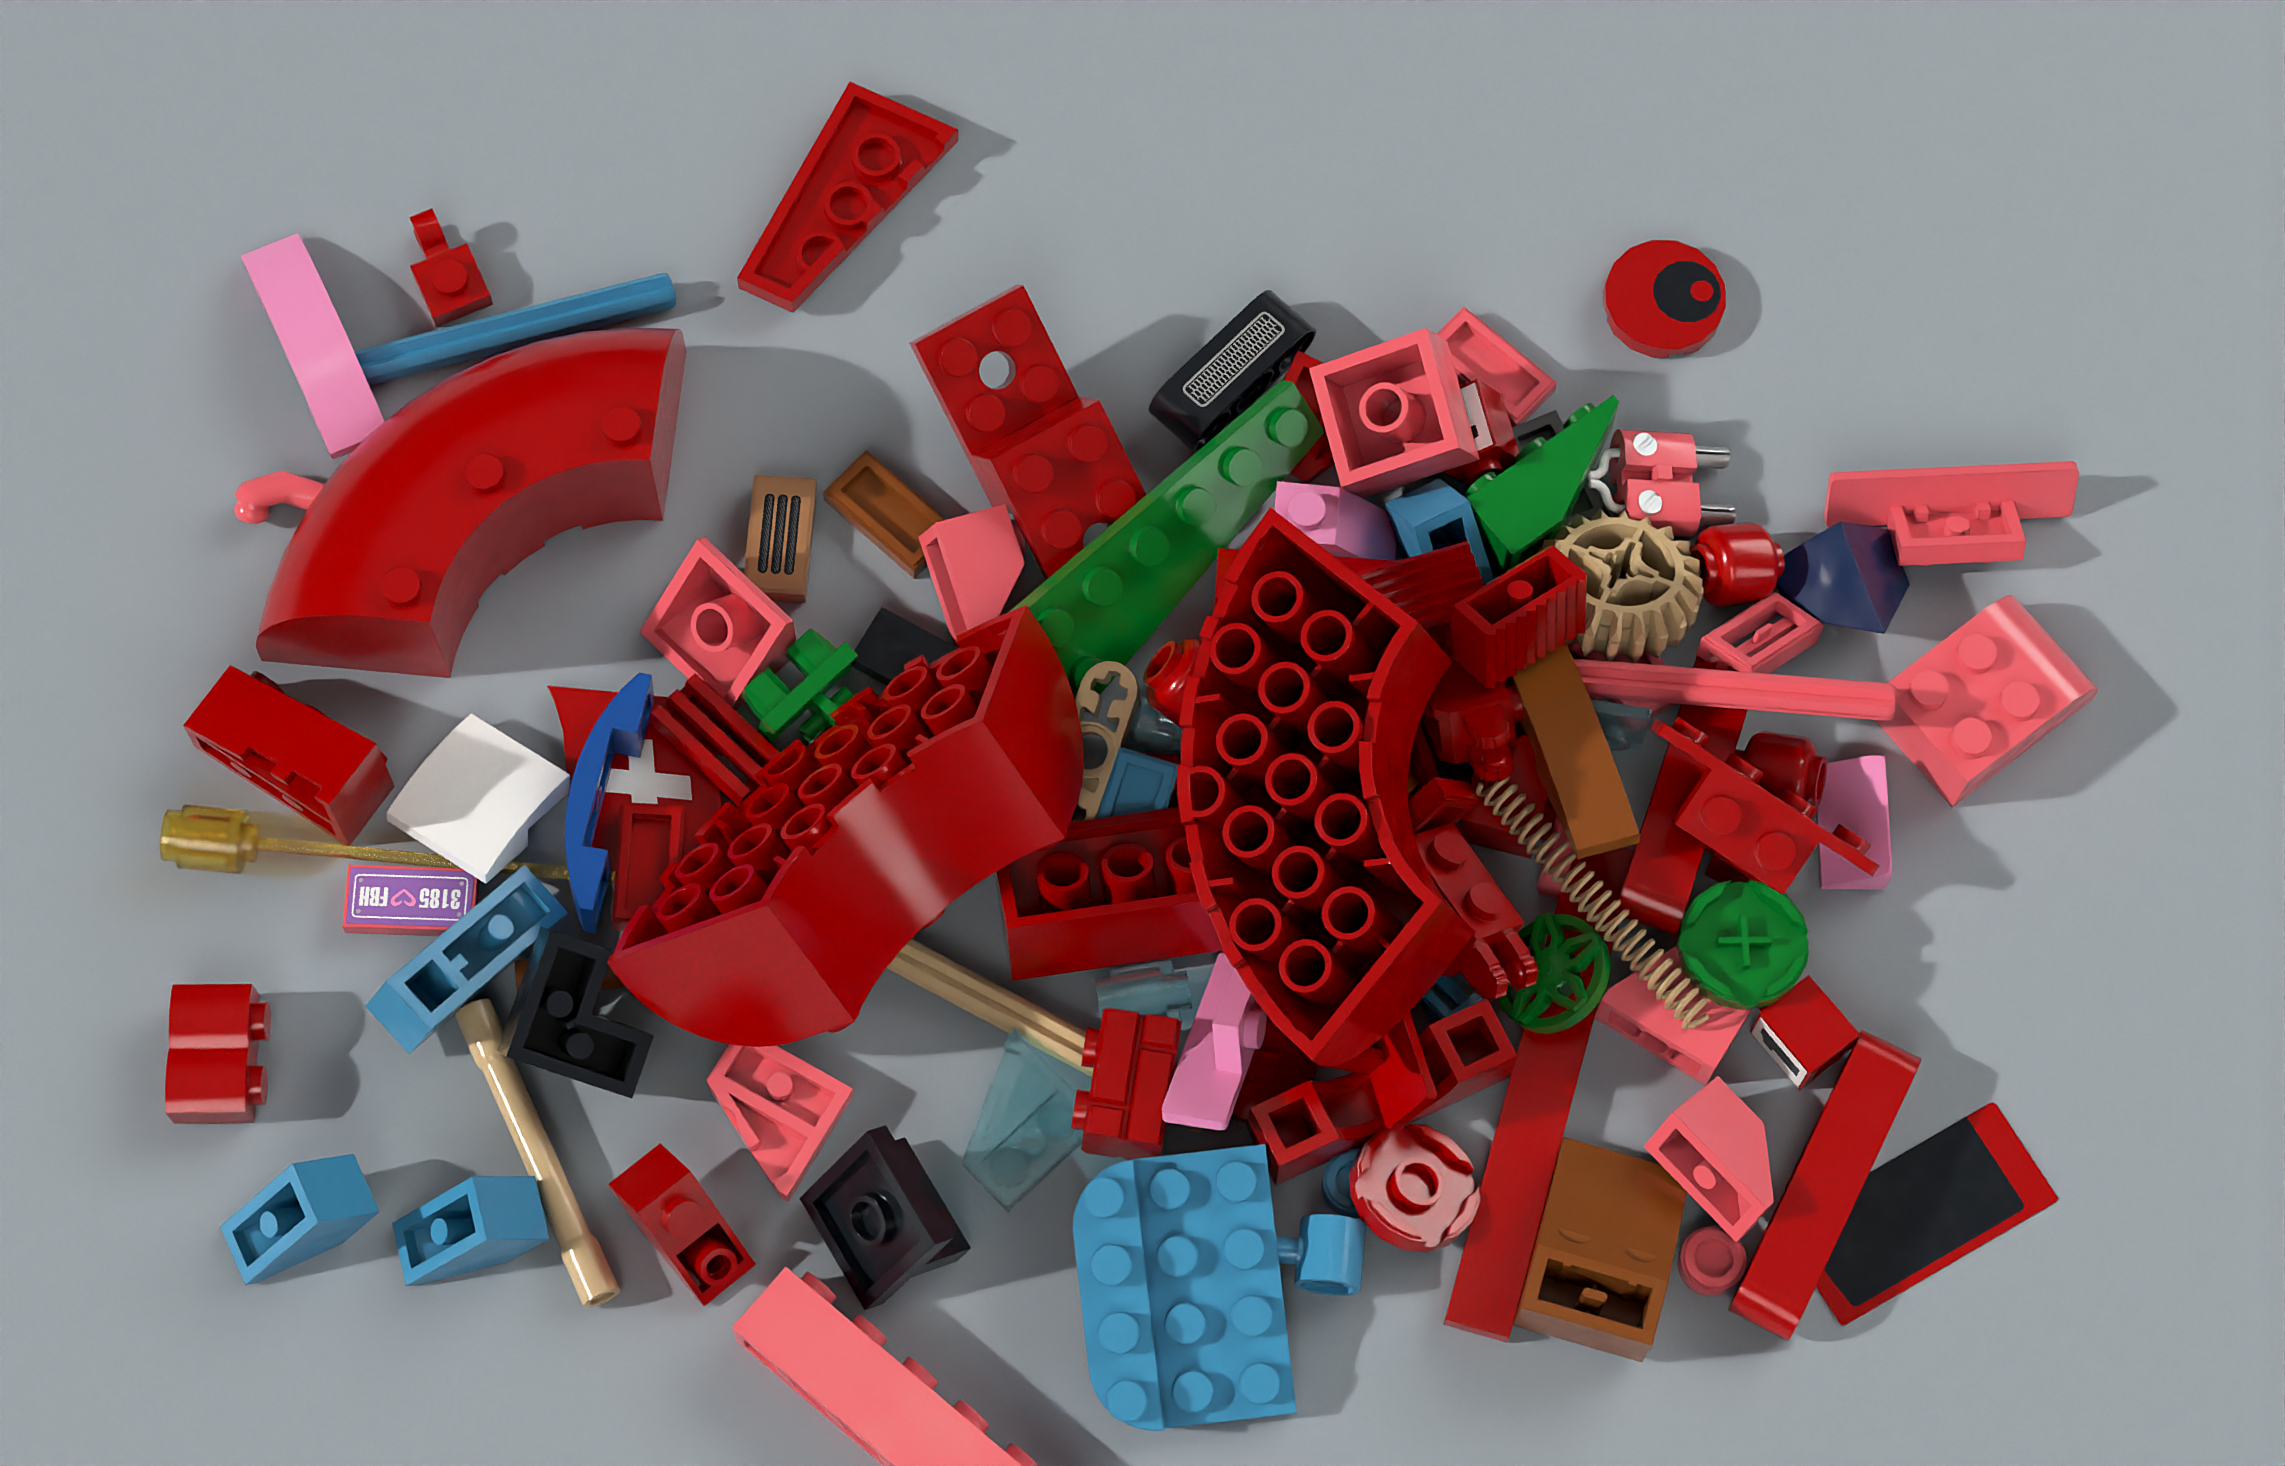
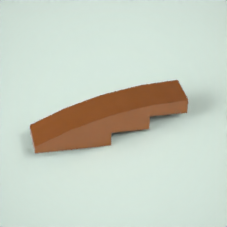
(1574, 756)

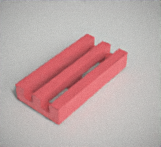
(1771, 644)

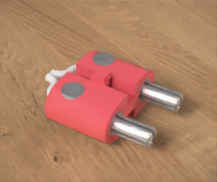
(1657, 481)

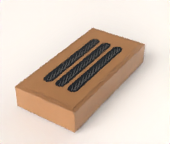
(781, 536)

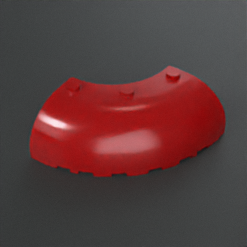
(468, 491)
(1302, 794)
(861, 842)

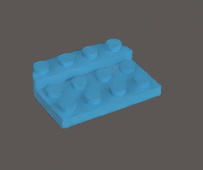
(1183, 1290)

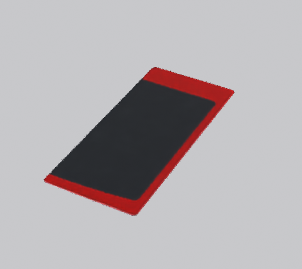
(1932, 1211)

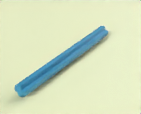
(517, 328)

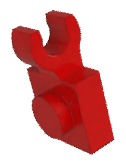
(447, 277)

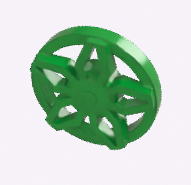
(1559, 974)

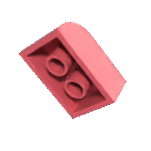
(1984, 698)

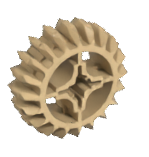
(1638, 584)

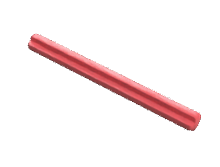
(1738, 690)

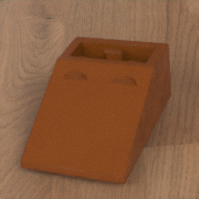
(1603, 1251)

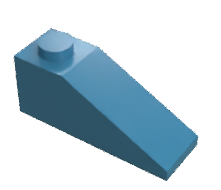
(464, 959)

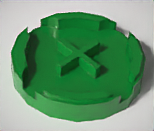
(1743, 944)

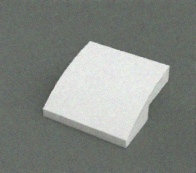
(478, 798)

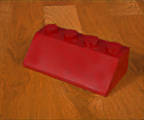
(1104, 898)

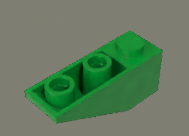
(1541, 488)

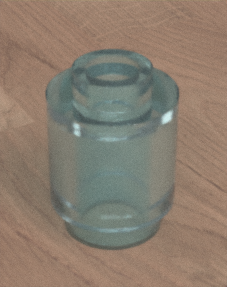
(1145, 989)

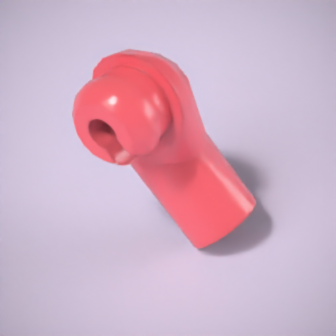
(273, 489)

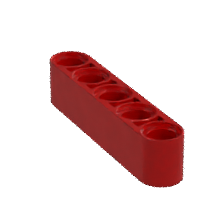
(1667, 856)
(1824, 1185)

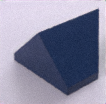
(1846, 577)

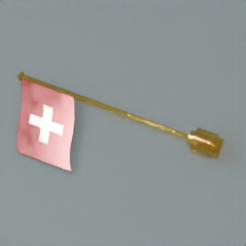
(225, 839)

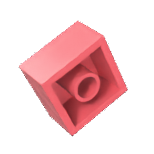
(1394, 413)

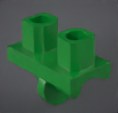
(780, 707)

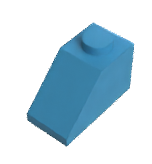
(1435, 519)
(299, 1216)
(471, 1228)

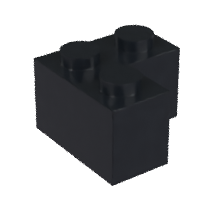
(555, 1022)

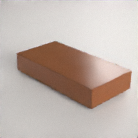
(883, 511)

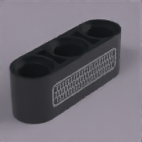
(1231, 370)

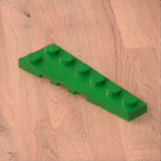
(1150, 557)

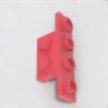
(1953, 511)

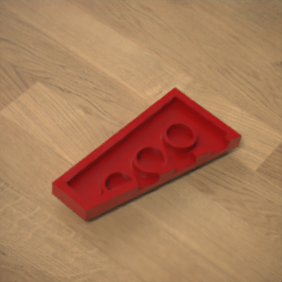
(845, 187)

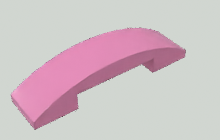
(314, 343)

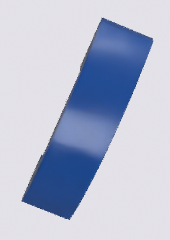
(619, 731)

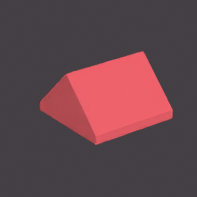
(719, 624)

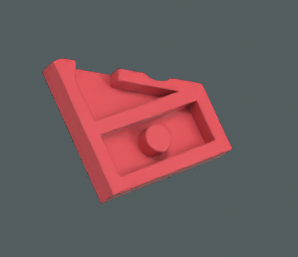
(778, 1109)

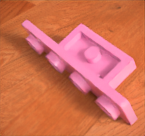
(1216, 1052)

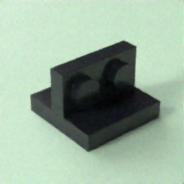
(882, 1217)

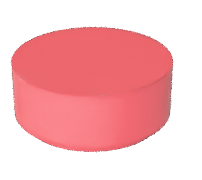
(1711, 1261)

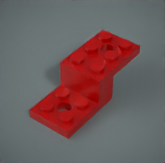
(1033, 435)

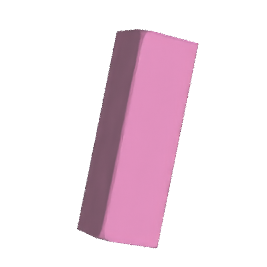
(1858, 801)

